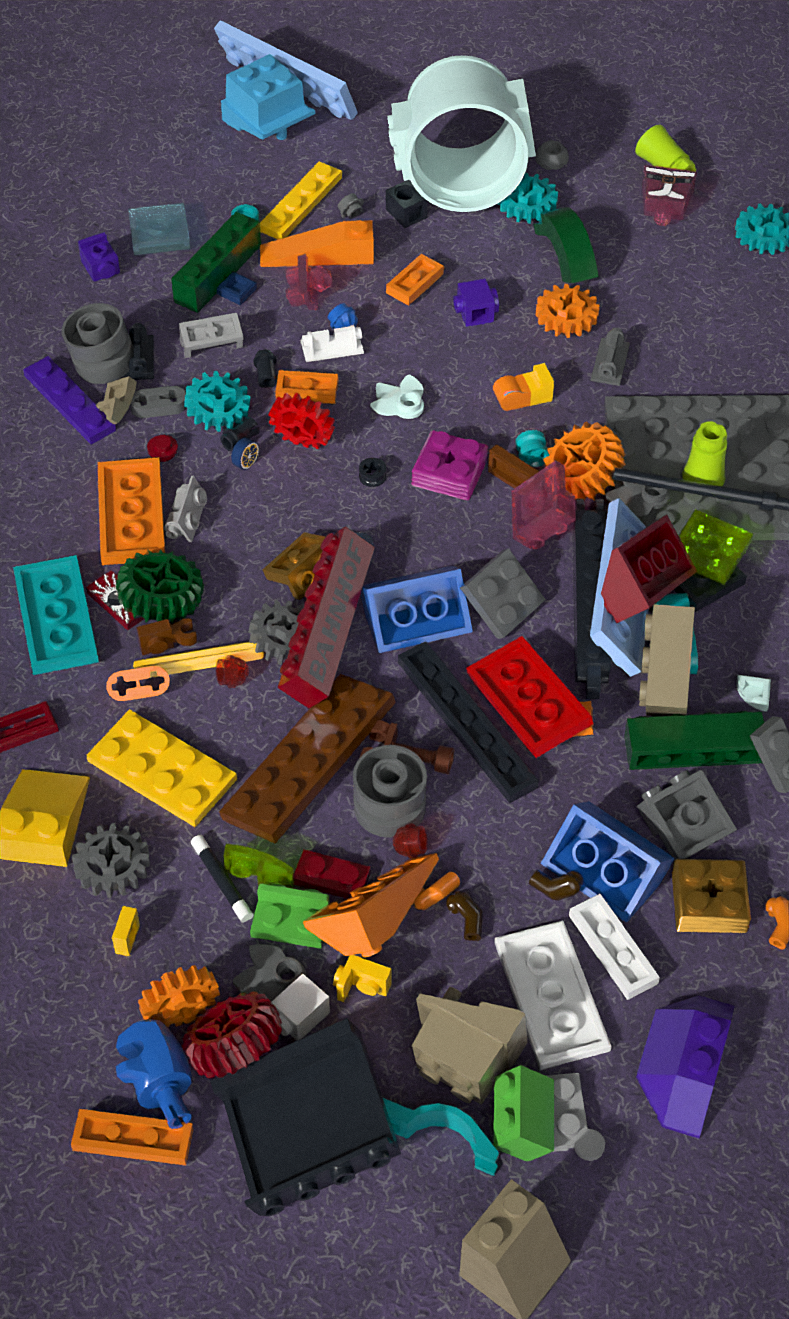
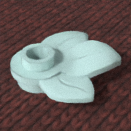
(401, 400)

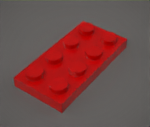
(529, 696)

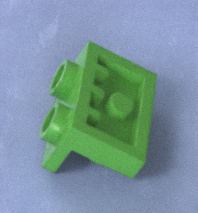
(282, 913)

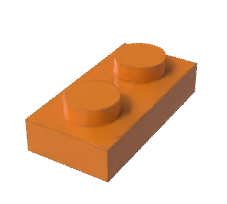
(414, 279)
(318, 386)

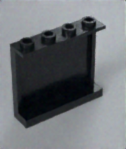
(307, 1118)

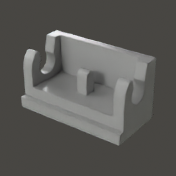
(210, 333)

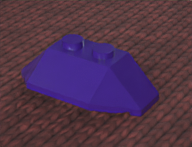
(684, 1061)

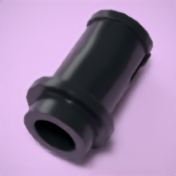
(265, 364)
(242, 430)

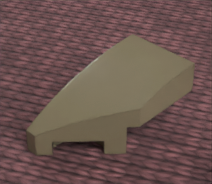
(117, 399)

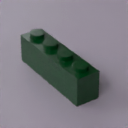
(215, 261)
(692, 740)

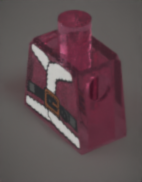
(667, 193)

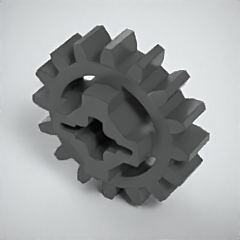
(277, 633)
(127, 864)

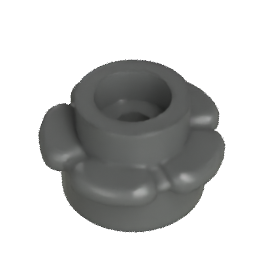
(351, 206)

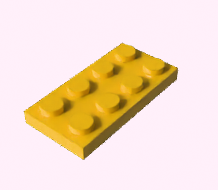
(162, 767)

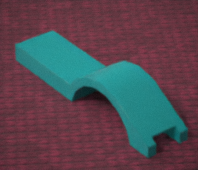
(408, 1121)

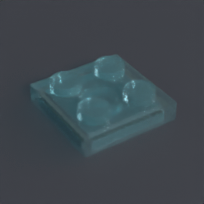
(159, 228)

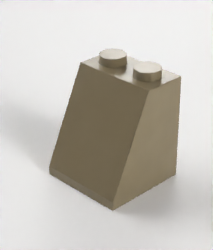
(514, 1252)

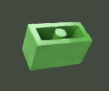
(524, 1113)

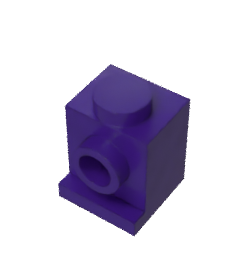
(98, 257)

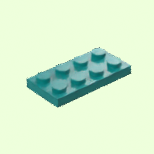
(55, 615)

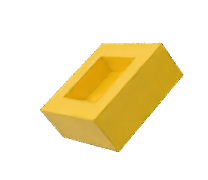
(125, 931)

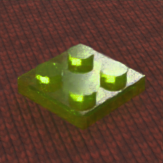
(714, 545)

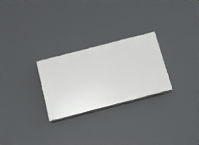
(552, 994)

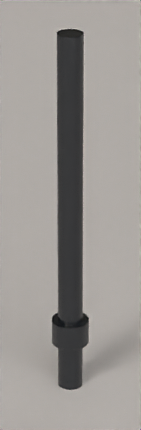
(764, 500)

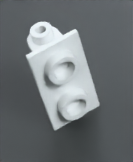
(322, 346)

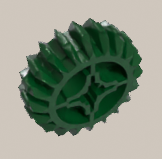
(159, 586)

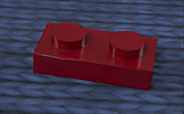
(330, 874)

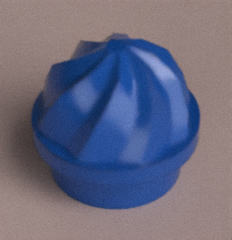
(342, 316)

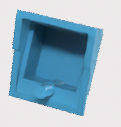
(264, 99)

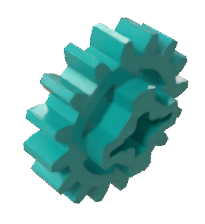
(530, 199)
(763, 228)
(217, 401)

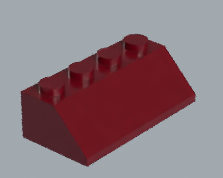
(645, 570)

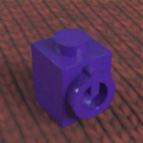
(476, 302)

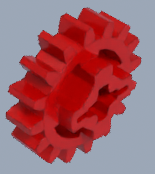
(301, 420)

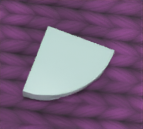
(755, 690)

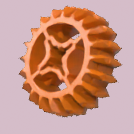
(588, 459)

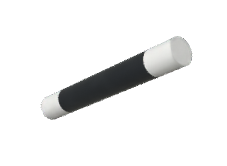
(222, 878)

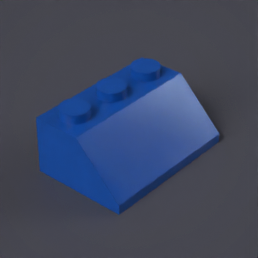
(416, 608)
(608, 857)

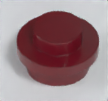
(163, 447)

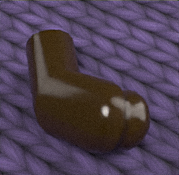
(559, 887)
(473, 914)

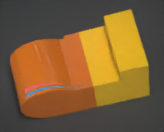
(525, 389)

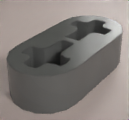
(158, 402)

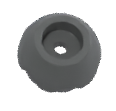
(552, 155)

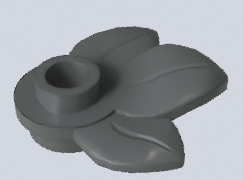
(640, 498)
(267, 971)

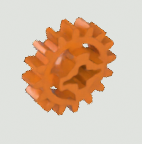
(567, 310)
(179, 996)

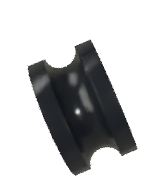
(379, 475)

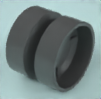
(98, 343)
(389, 789)

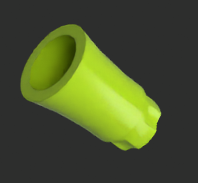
(662, 151)
(707, 455)

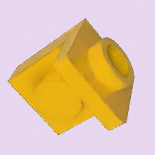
(366, 975)

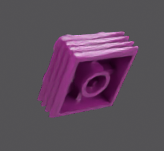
(449, 465)

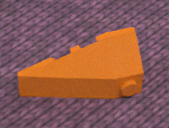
(330, 245)
(373, 911)

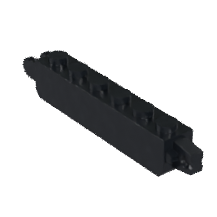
(590, 661)

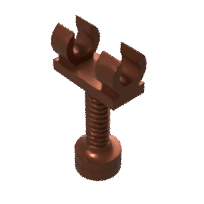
(387, 734)

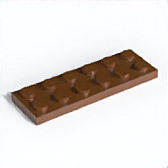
(307, 759)

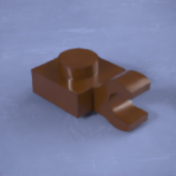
(162, 635)

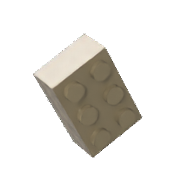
(667, 660)

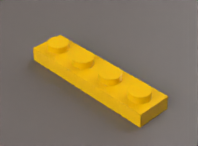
(300, 201)

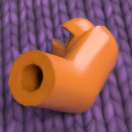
(437, 891)
(779, 909)

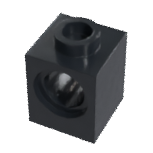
(406, 204)

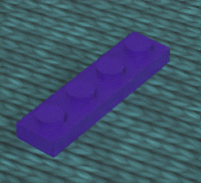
(69, 400)

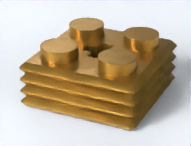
(697, 910)

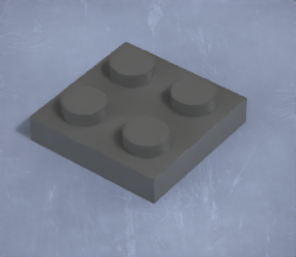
(502, 593)

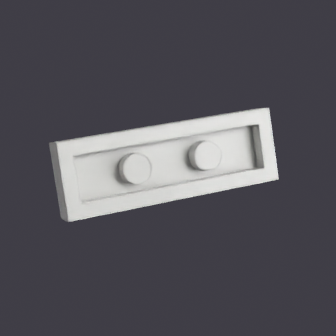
(614, 946)

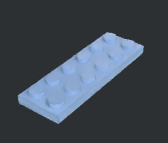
(318, 85)
(624, 639)

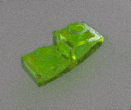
(246, 861)

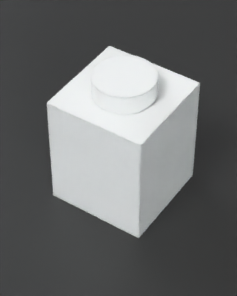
(301, 1007)

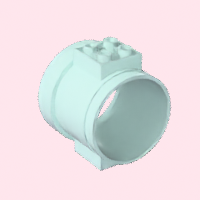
(473, 175)

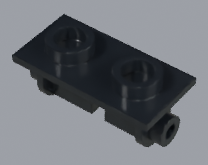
(142, 364)

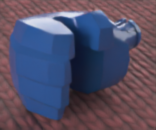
(155, 1068)

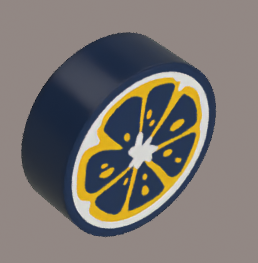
(245, 453)

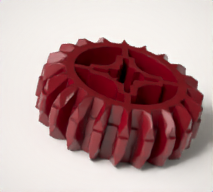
(232, 1034)

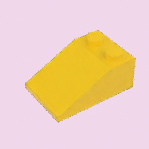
(41, 817)

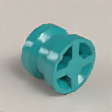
(532, 447)

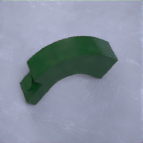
(570, 243)

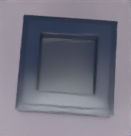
(236, 288)

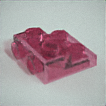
(542, 507)

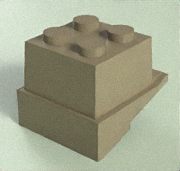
(467, 1043)

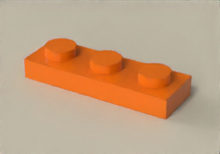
(131, 1137)

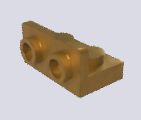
(296, 564)

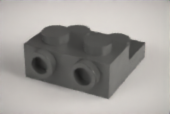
(686, 814)

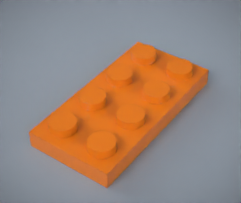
(130, 509)

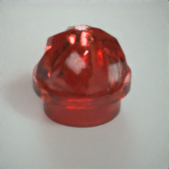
(231, 671)
(410, 840)

